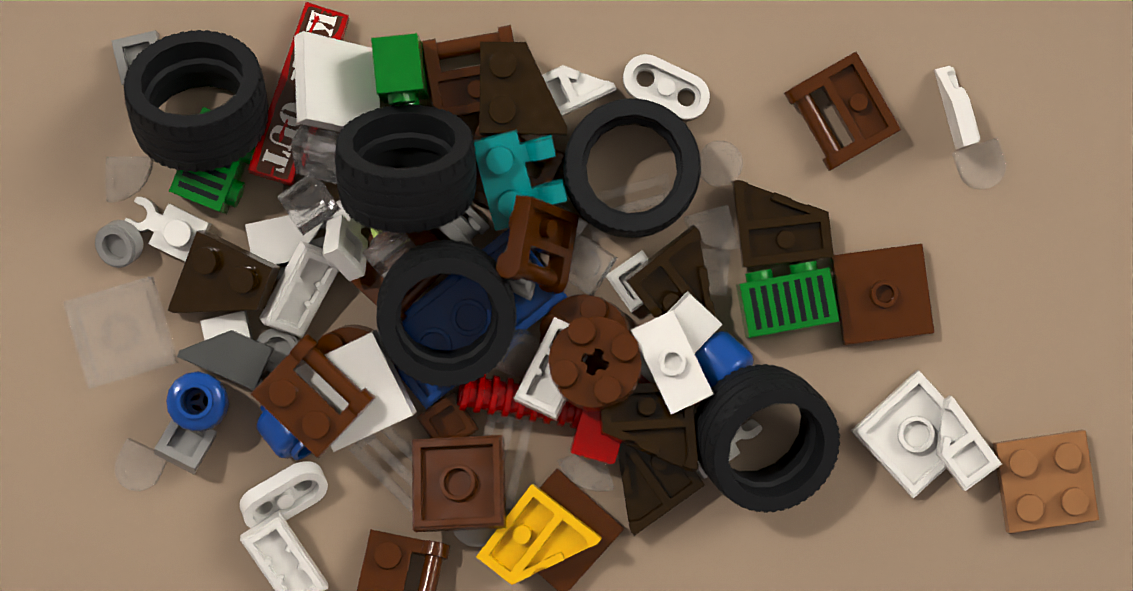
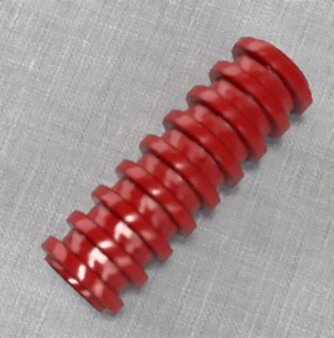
(499, 397)

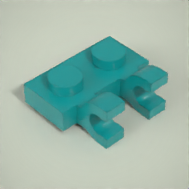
(505, 173)

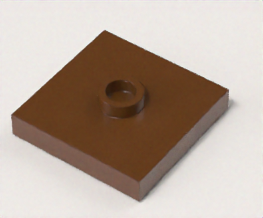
(882, 294)
(458, 483)
(575, 500)

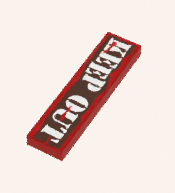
(273, 154)

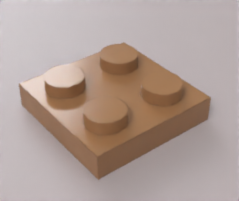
(1046, 481)

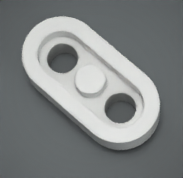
(667, 84)
(285, 492)

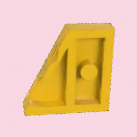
(535, 537)

